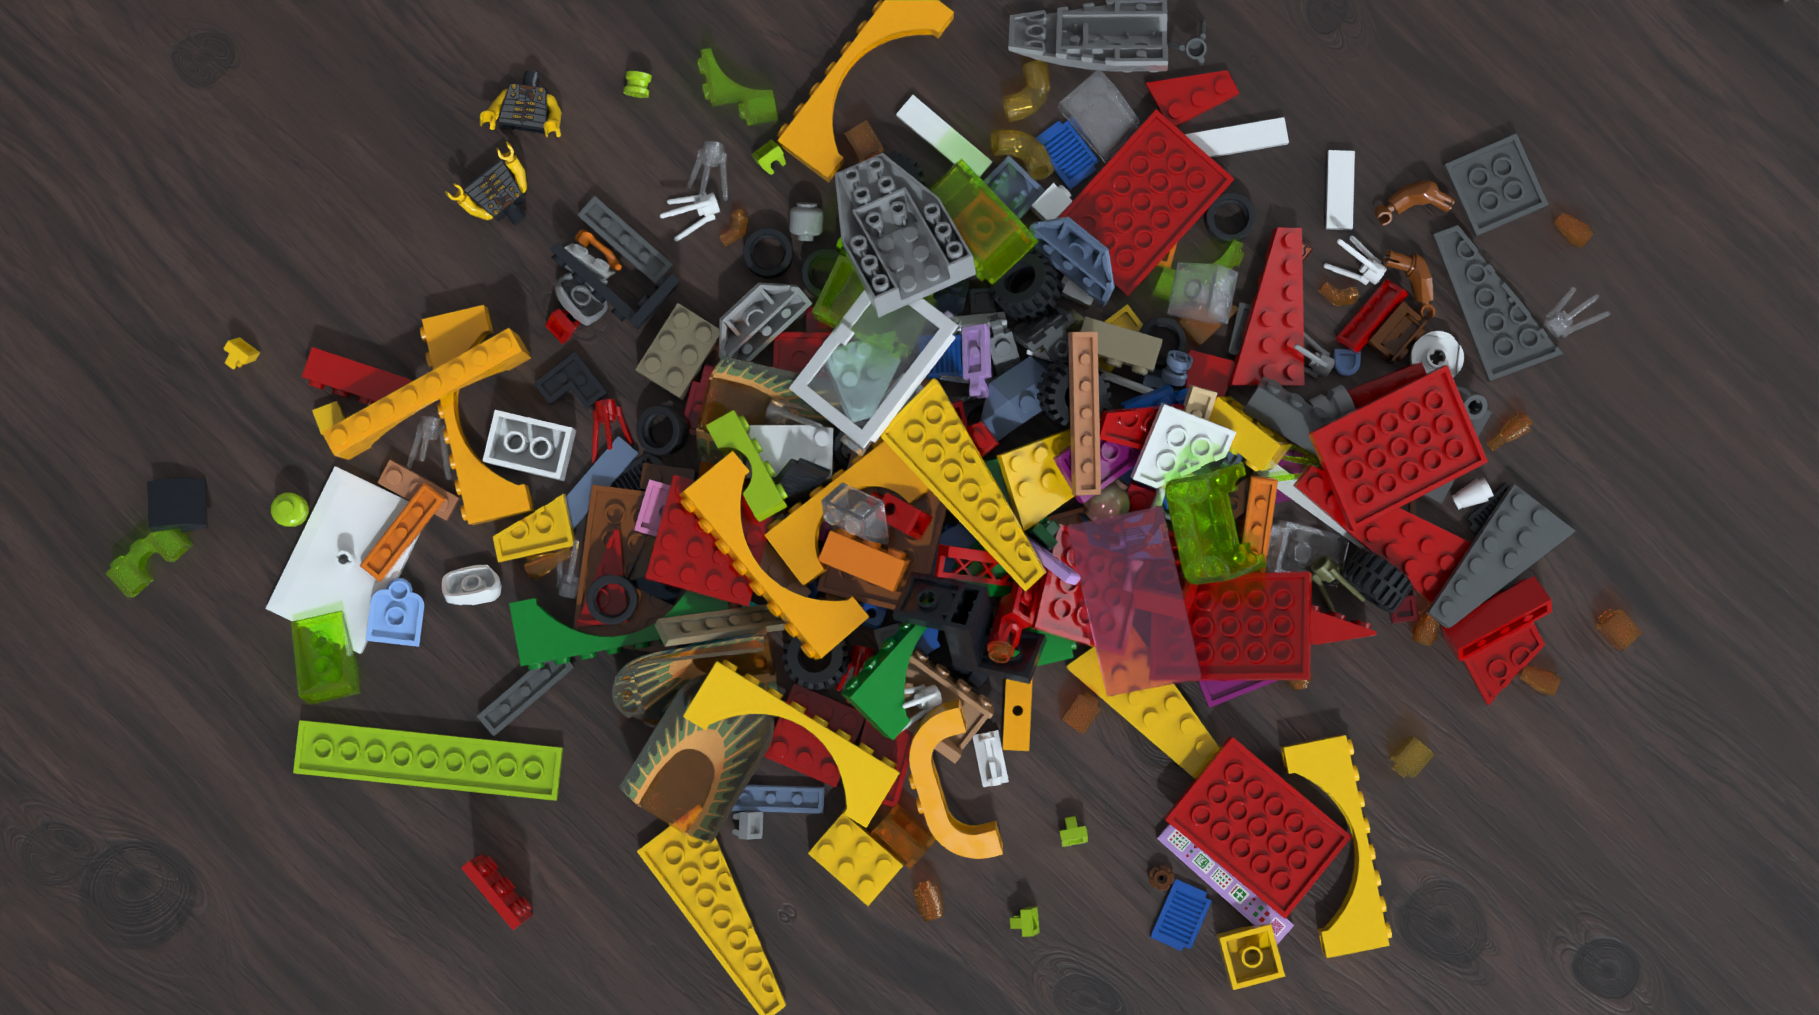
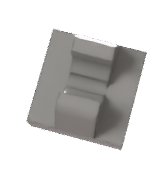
(749, 825)

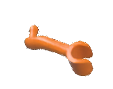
(584, 238)

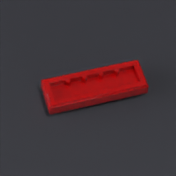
(1371, 316)

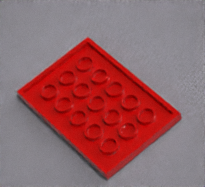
(1148, 198)
(1398, 447)
(1253, 627)
(1257, 827)

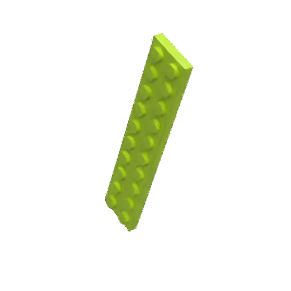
(428, 760)

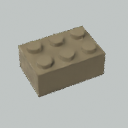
(1125, 346)
(679, 351)

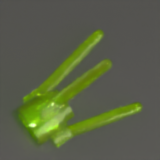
(1308, 459)

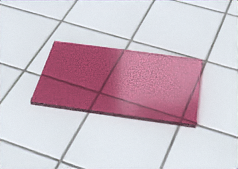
(1134, 601)

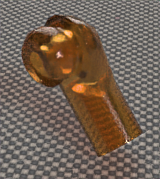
(738, 227)
(1339, 297)

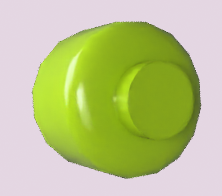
(289, 509)

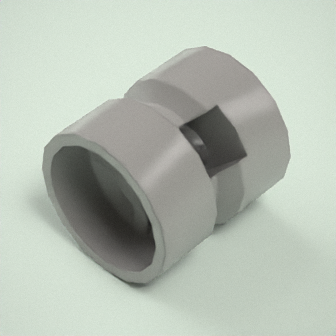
(1335, 403)

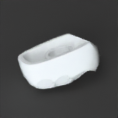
(471, 585)

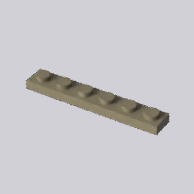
(717, 625)

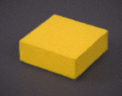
(328, 415)

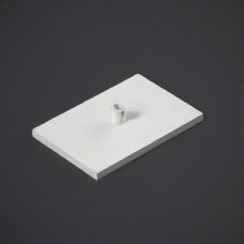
(325, 563)

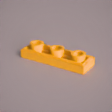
(1017, 728)

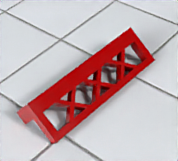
(969, 555)

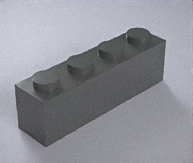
(1285, 412)

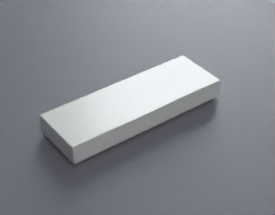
(1339, 190)

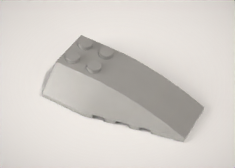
(1103, 38)

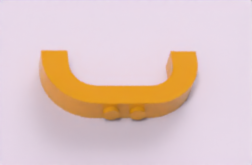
(962, 839)

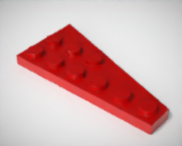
(1275, 317)

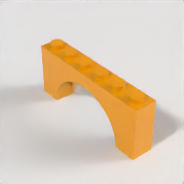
(798, 534)

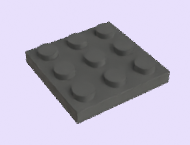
(1495, 185)

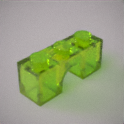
(130, 571)

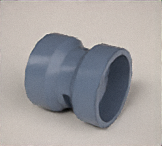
(1176, 368)

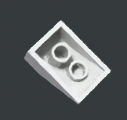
(795, 442)

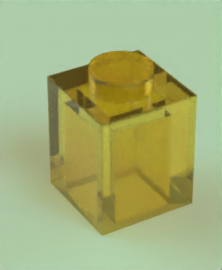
(1411, 758)

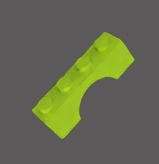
(762, 493)

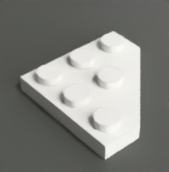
(1179, 446)

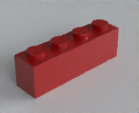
(350, 377)
(1498, 618)

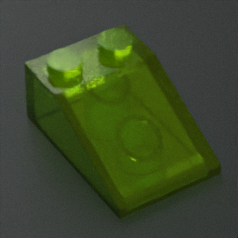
(324, 658)

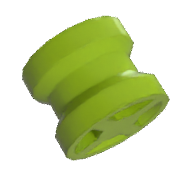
(637, 84)

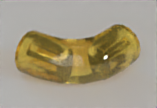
(1033, 94)
(1025, 148)

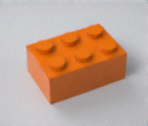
(865, 559)

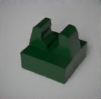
(1044, 533)

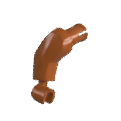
(1413, 194)
(1419, 275)

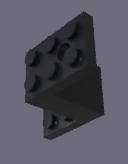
(966, 617)

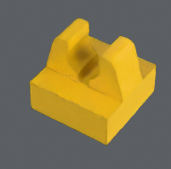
(239, 353)

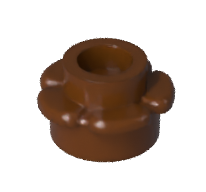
(1154, 875)

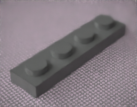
(625, 240)
(522, 695)

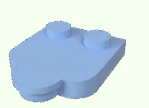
(395, 615)

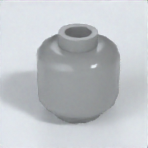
(806, 221)

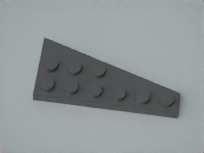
(1494, 316)
(1506, 545)

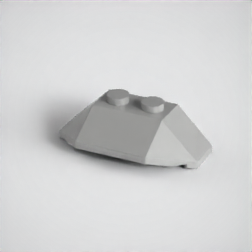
(759, 319)

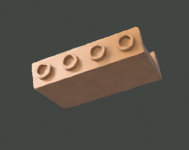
(975, 708)

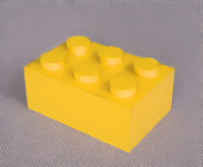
(1253, 439)
(855, 858)

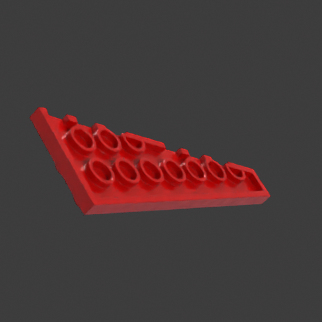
(1406, 541)

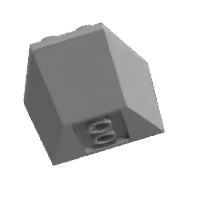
(897, 235)

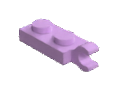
(976, 358)

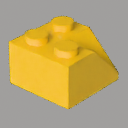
(1250, 955)

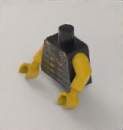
(525, 108)
(496, 190)

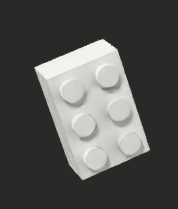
(529, 445)

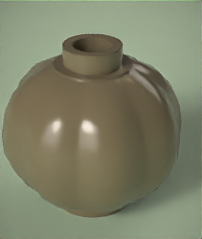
(1110, 502)

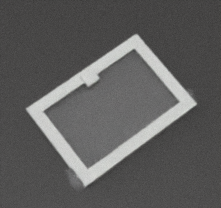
(873, 366)

